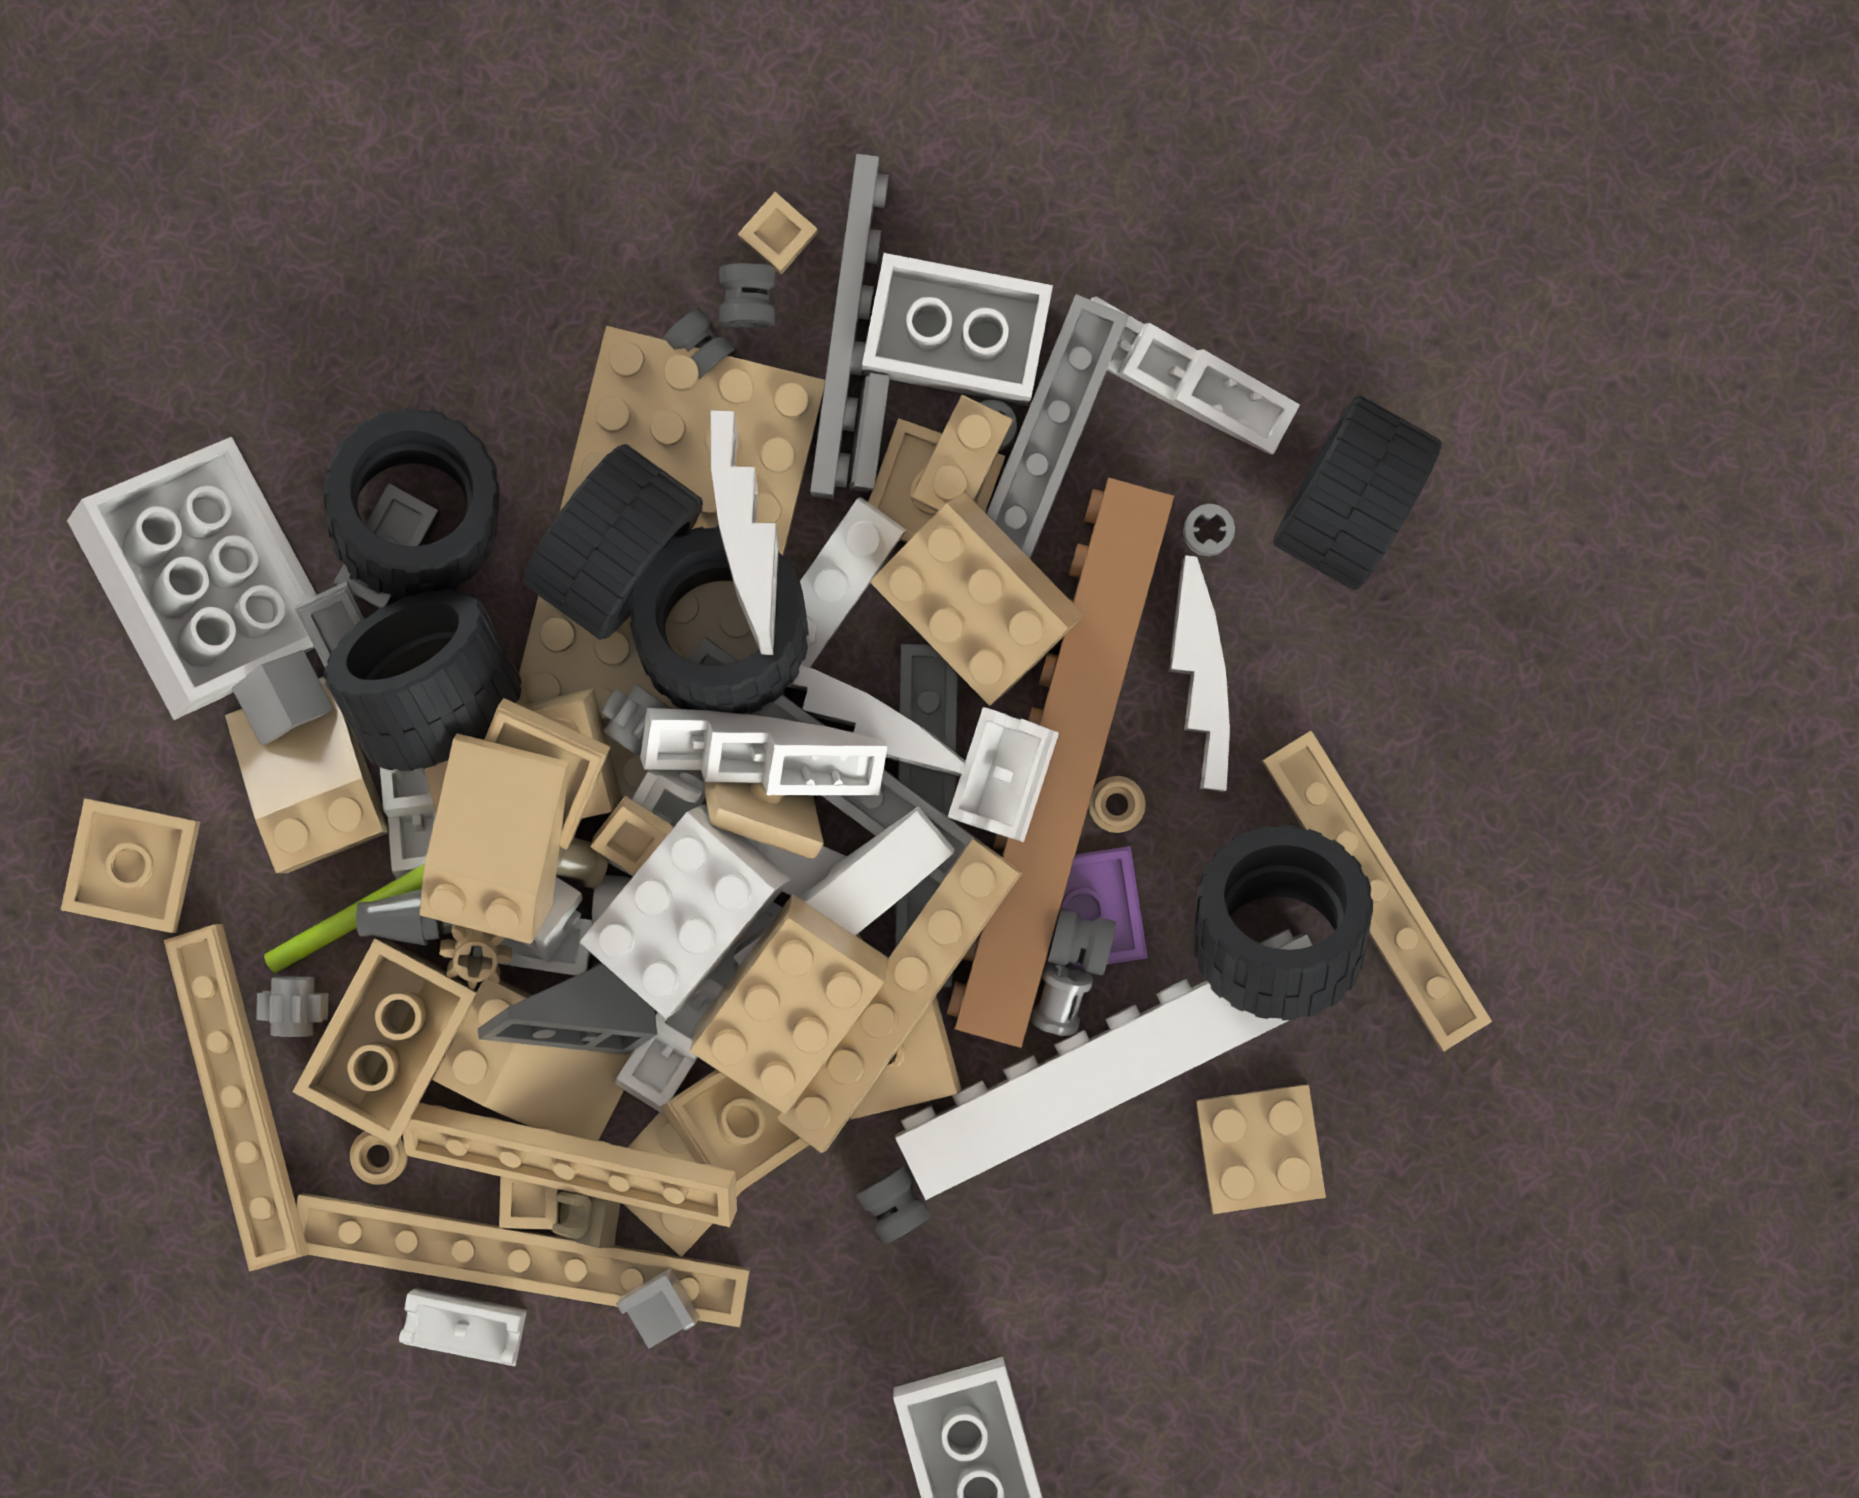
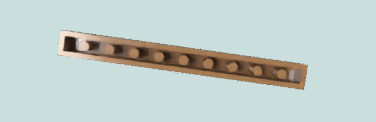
(1080, 707)

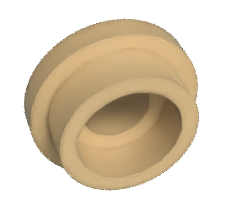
(1133, 795)
(367, 1170)

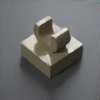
(587, 1219)

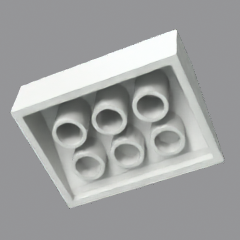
(196, 573)

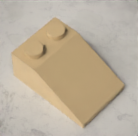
(308, 789)
(495, 839)
(530, 1083)

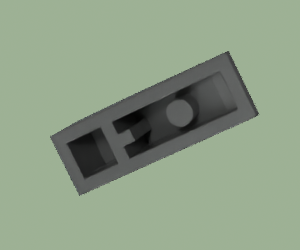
(582, 1013)

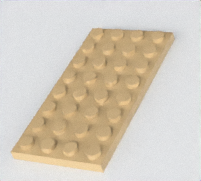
(661, 409)

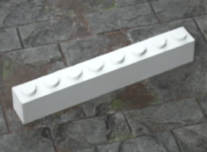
(1078, 1081)

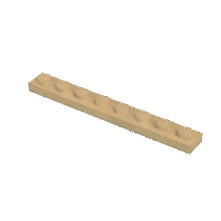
(510, 1256)

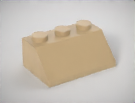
(385, 1040)

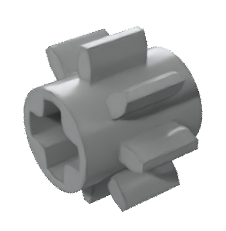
(629, 716)
(292, 1006)

